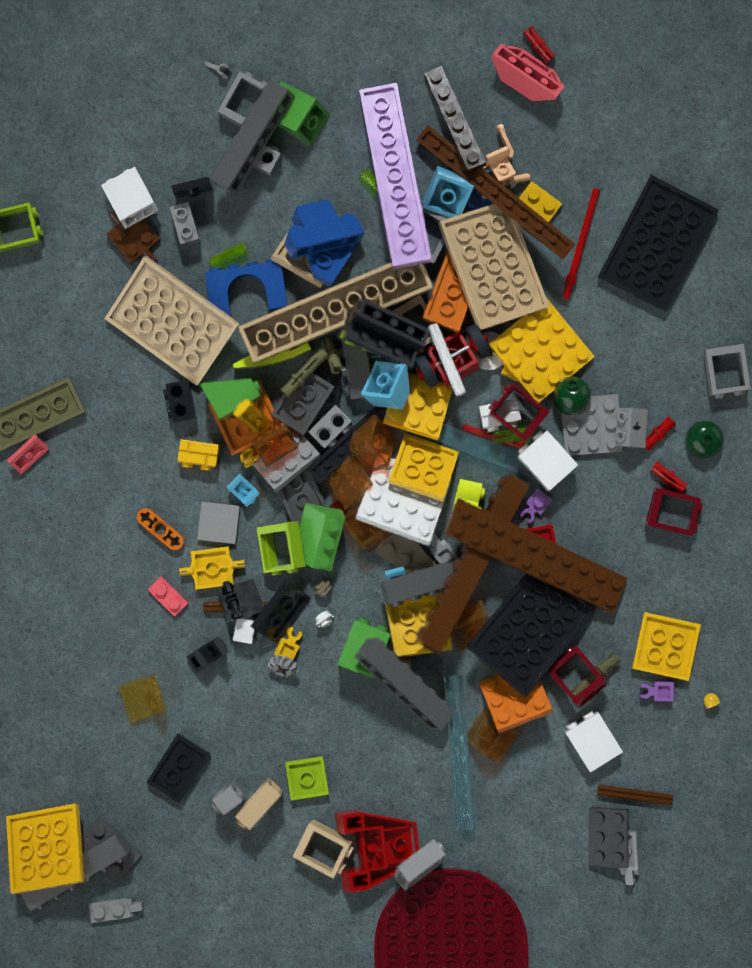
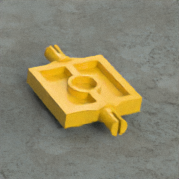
(211, 567)

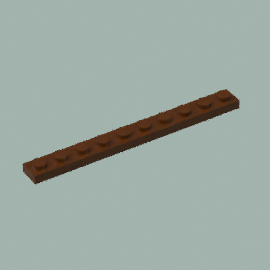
(497, 194)

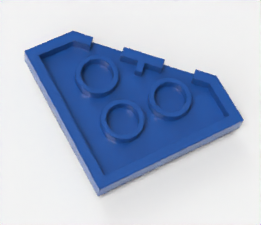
(328, 264)

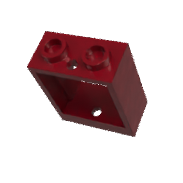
(543, 412)
(654, 509)
(591, 690)

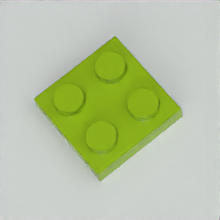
(306, 778)

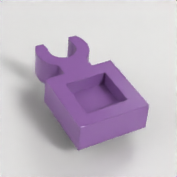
(538, 503)
(660, 691)

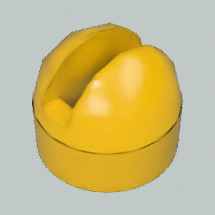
(711, 700)

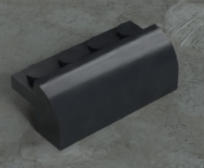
(384, 333)

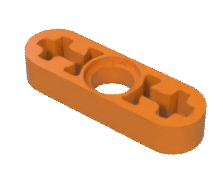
(152, 516)

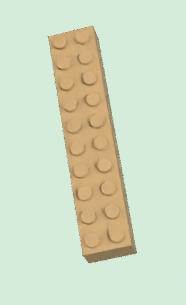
(329, 309)

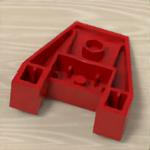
(381, 847)

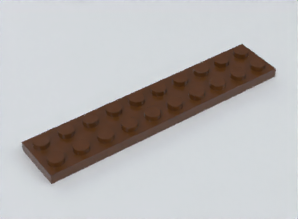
(535, 556)

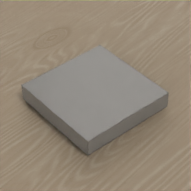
(218, 522)

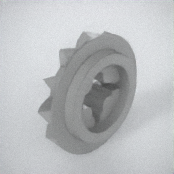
(283, 666)

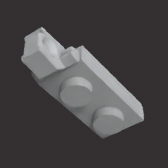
(441, 550)
(634, 867)
(113, 909)

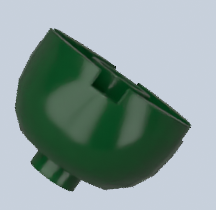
(572, 396)
(704, 439)

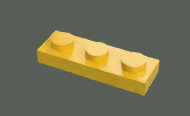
(252, 417)

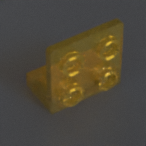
(142, 698)

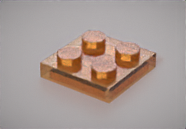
(349, 482)

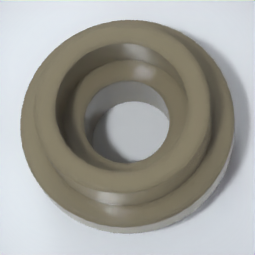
(322, 587)

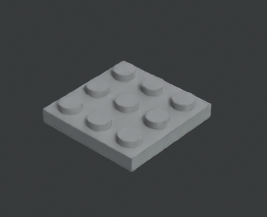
(594, 429)

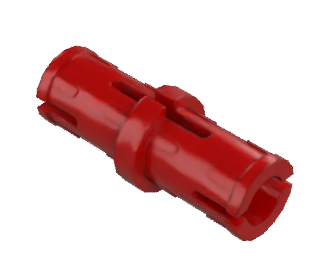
(538, 44)
(659, 433)
(658, 469)

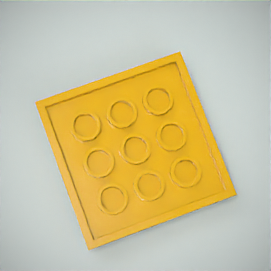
(541, 351)
(45, 849)

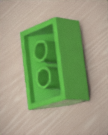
(320, 535)

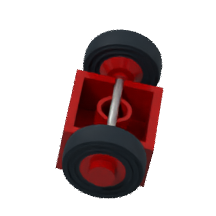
(460, 353)

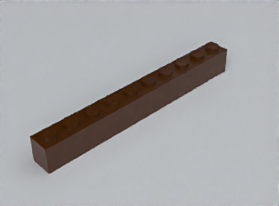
(467, 571)

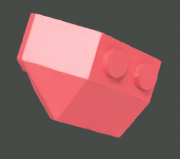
(526, 73)

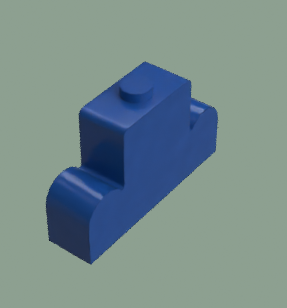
(320, 230)

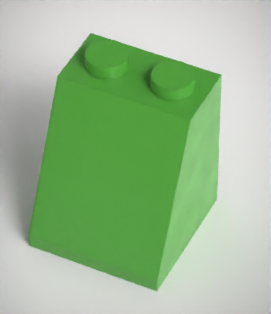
(303, 117)
(227, 395)
(358, 634)

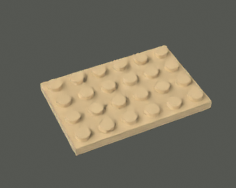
(493, 266)
(171, 320)

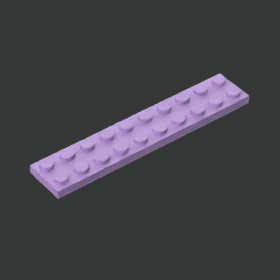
(395, 176)

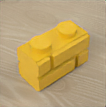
(198, 453)

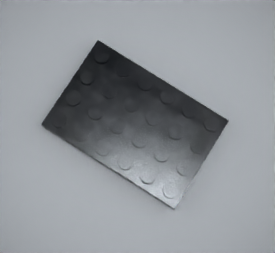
(658, 243)
(529, 632)

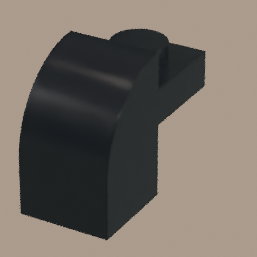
(207, 654)

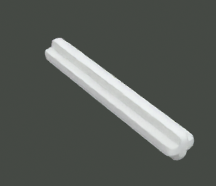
(446, 359)

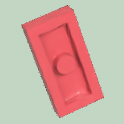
(28, 454)
(167, 596)

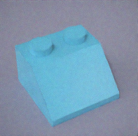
(447, 193)
(387, 385)

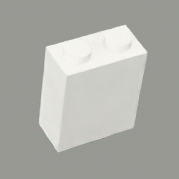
(129, 197)
(546, 460)
(593, 740)

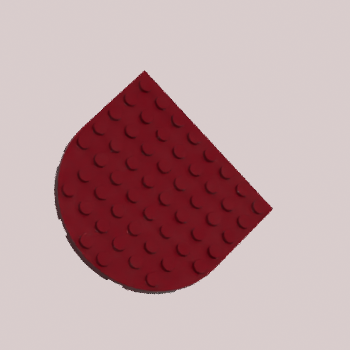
(451, 923)

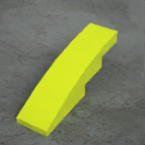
(247, 362)

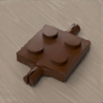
(133, 241)

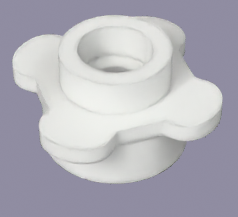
(324, 619)

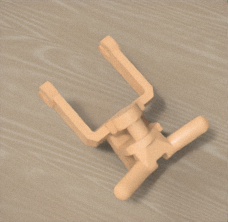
(499, 163)

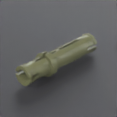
(299, 378)
(604, 668)

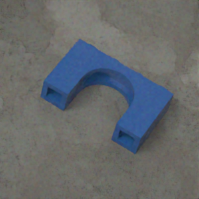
(269, 273)

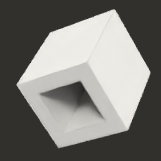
(244, 631)

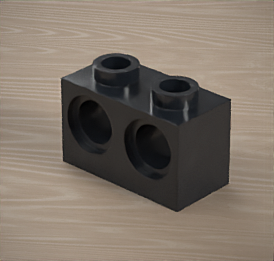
(185, 399)

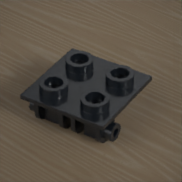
(240, 599)

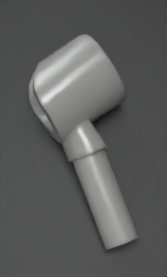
(220, 69)

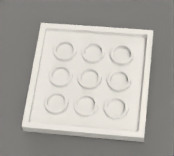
(399, 508)

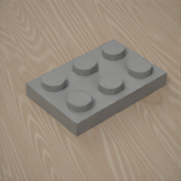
(291, 465)

